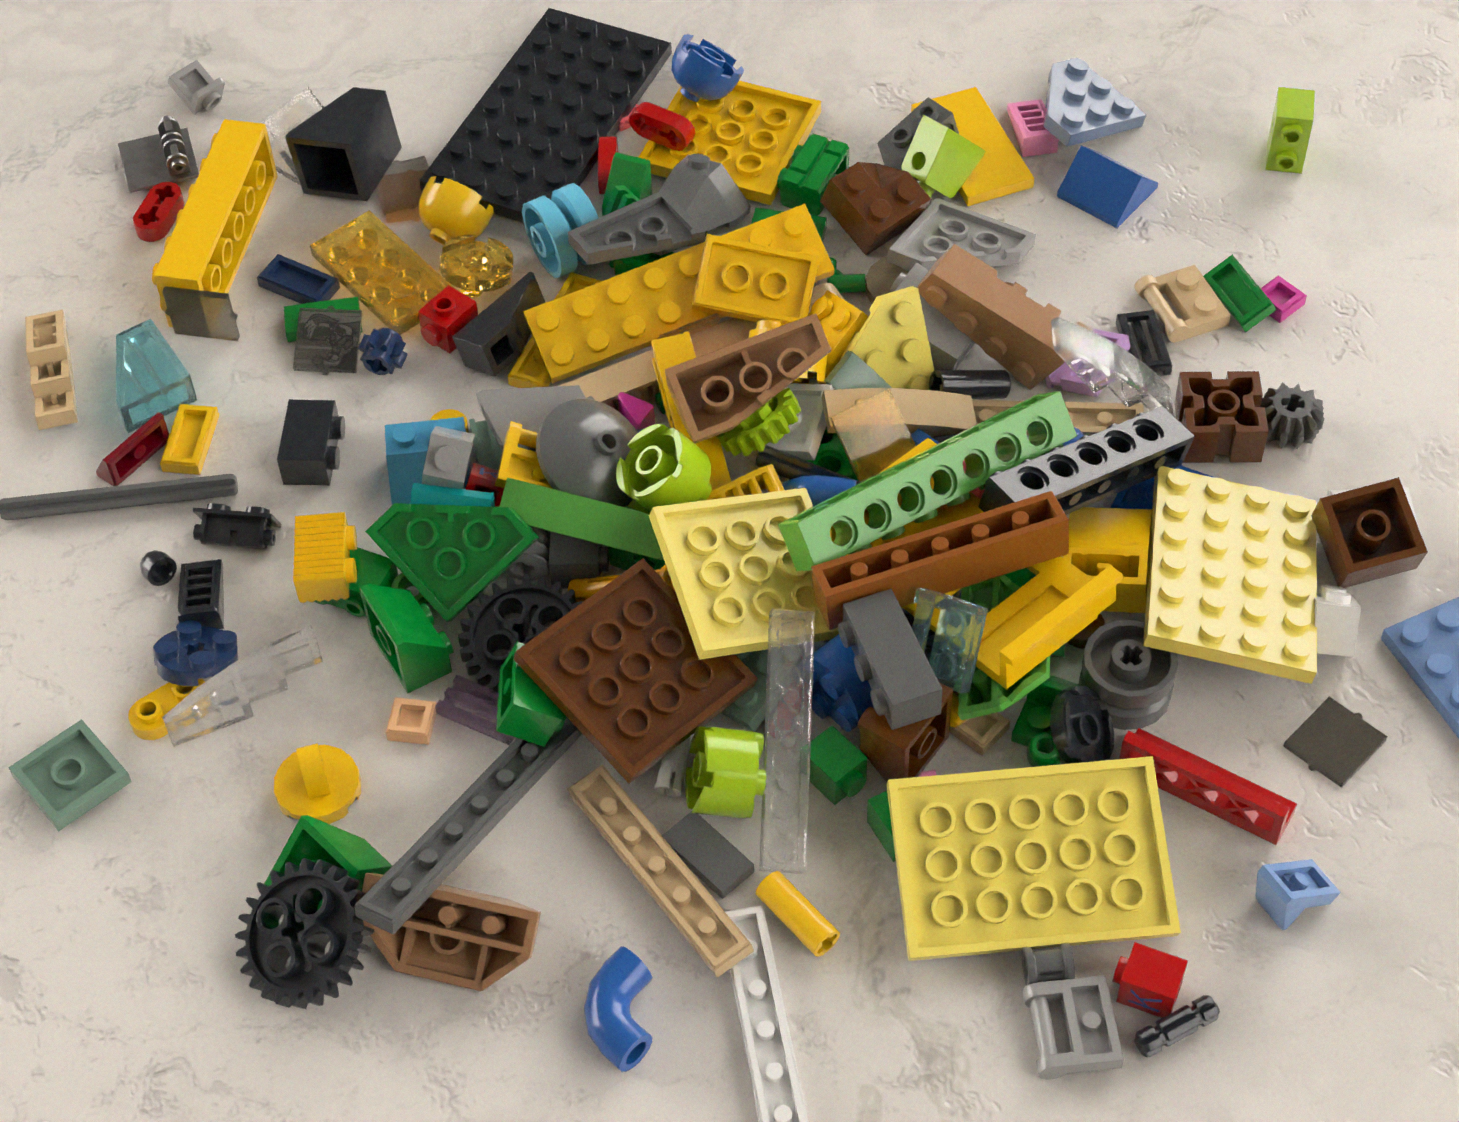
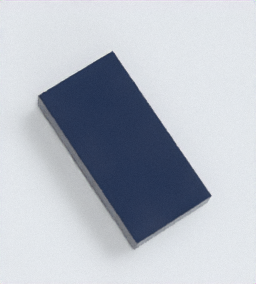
(297, 281)

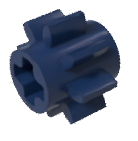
(382, 351)

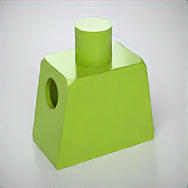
(940, 158)

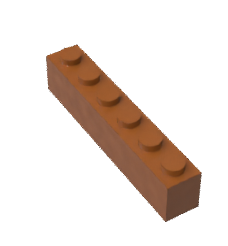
(946, 556)

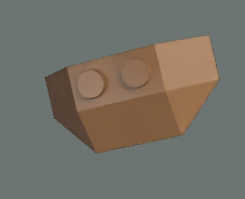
(459, 937)

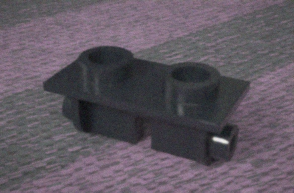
(220, 522)

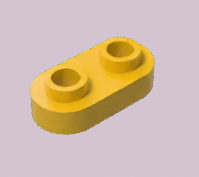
(160, 701)

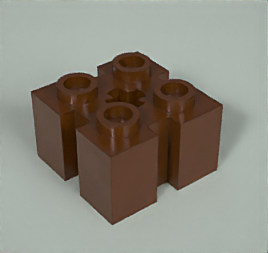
(1222, 416)

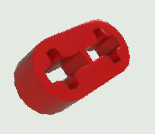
(662, 126)
(607, 148)
(152, 210)

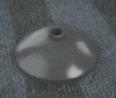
(573, 450)

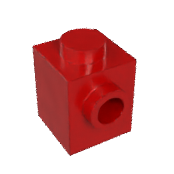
(445, 317)

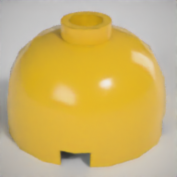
(452, 210)

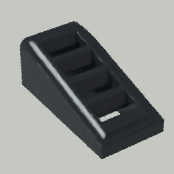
(209, 615)

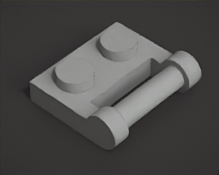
(1088, 1024)

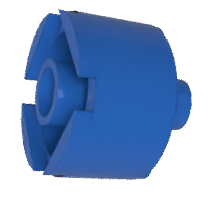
(837, 686)

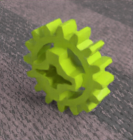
(763, 426)

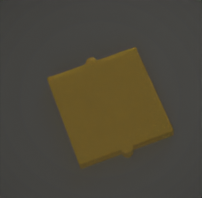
(872, 433)

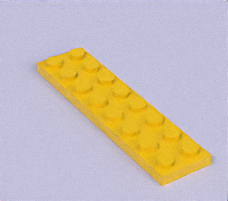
(649, 300)

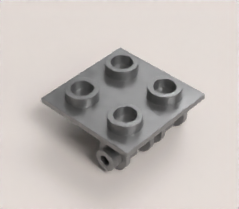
(159, 157)

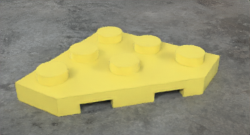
(896, 340)

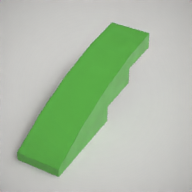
(582, 518)

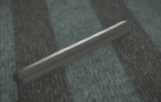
(118, 497)

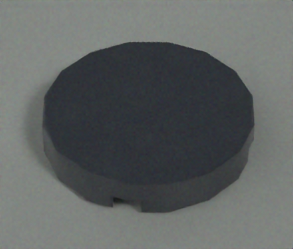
(1080, 726)

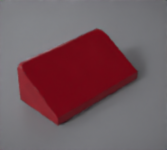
(134, 451)

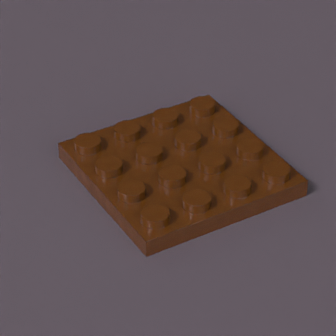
(632, 672)

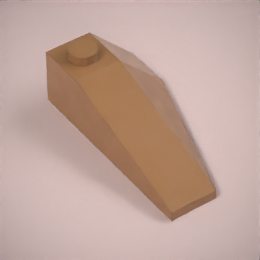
(735, 381)

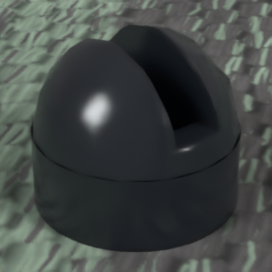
(158, 567)

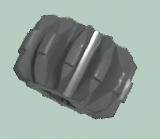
(1292, 415)

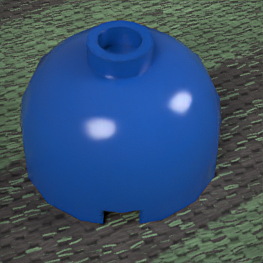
(704, 70)

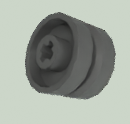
(1127, 676)

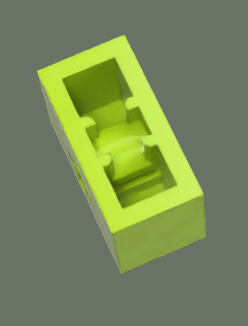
(1290, 130)

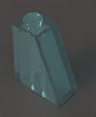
(148, 376)

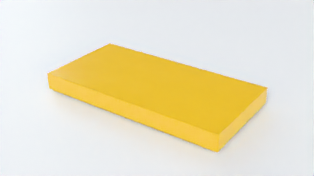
(1001, 167)

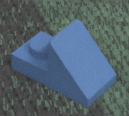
(1290, 888)

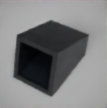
(345, 145)

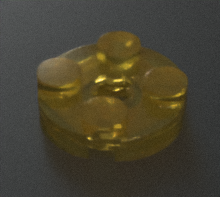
(476, 264)

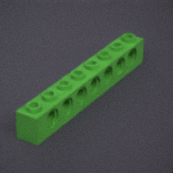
(809, 531)

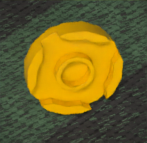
(317, 783)

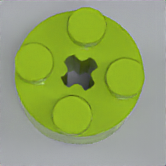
(664, 469)
(725, 772)

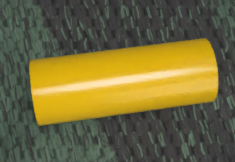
(797, 913)

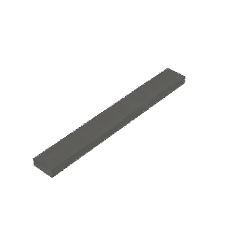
(460, 830)

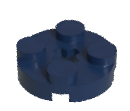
(194, 653)

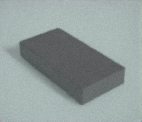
(709, 854)

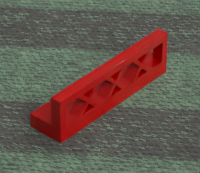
(1212, 787)

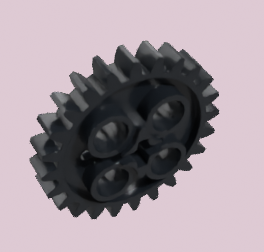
(489, 631)
(303, 934)

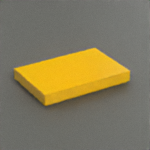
(754, 281)

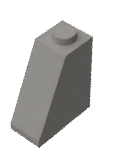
(522, 406)
(448, 458)

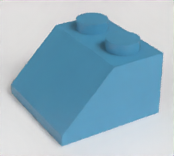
(407, 453)

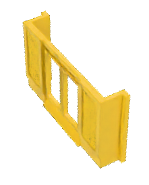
(1033, 618)

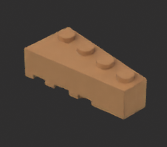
(994, 314)

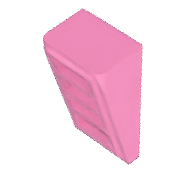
(1028, 125)

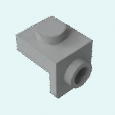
(197, 87)

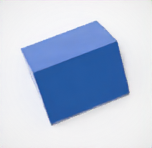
(1104, 187)

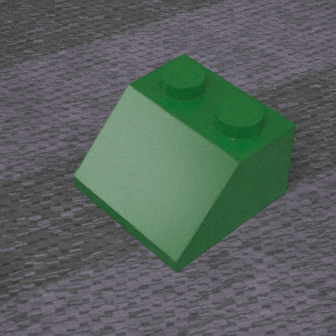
(406, 635)

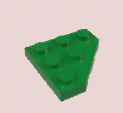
(451, 549)

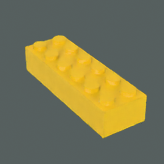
(219, 212)

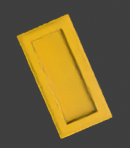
(189, 439)

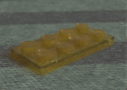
(379, 270)

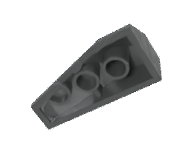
(706, 194)

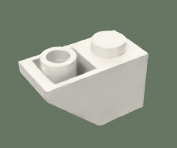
(1336, 621)

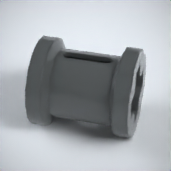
(1048, 964)

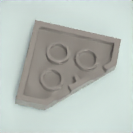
(949, 224)

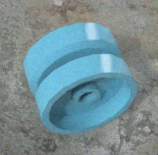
(549, 223)

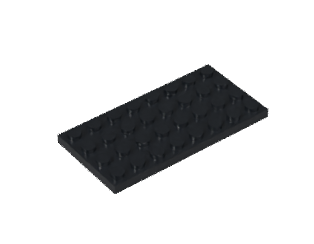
(548, 110)

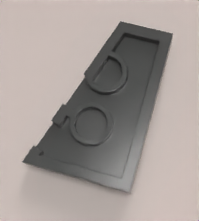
(636, 229)

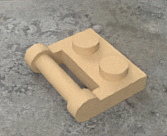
(1192, 299)

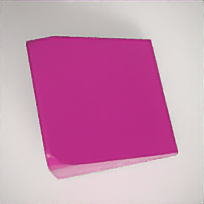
(637, 411)

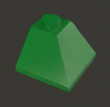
(325, 842)

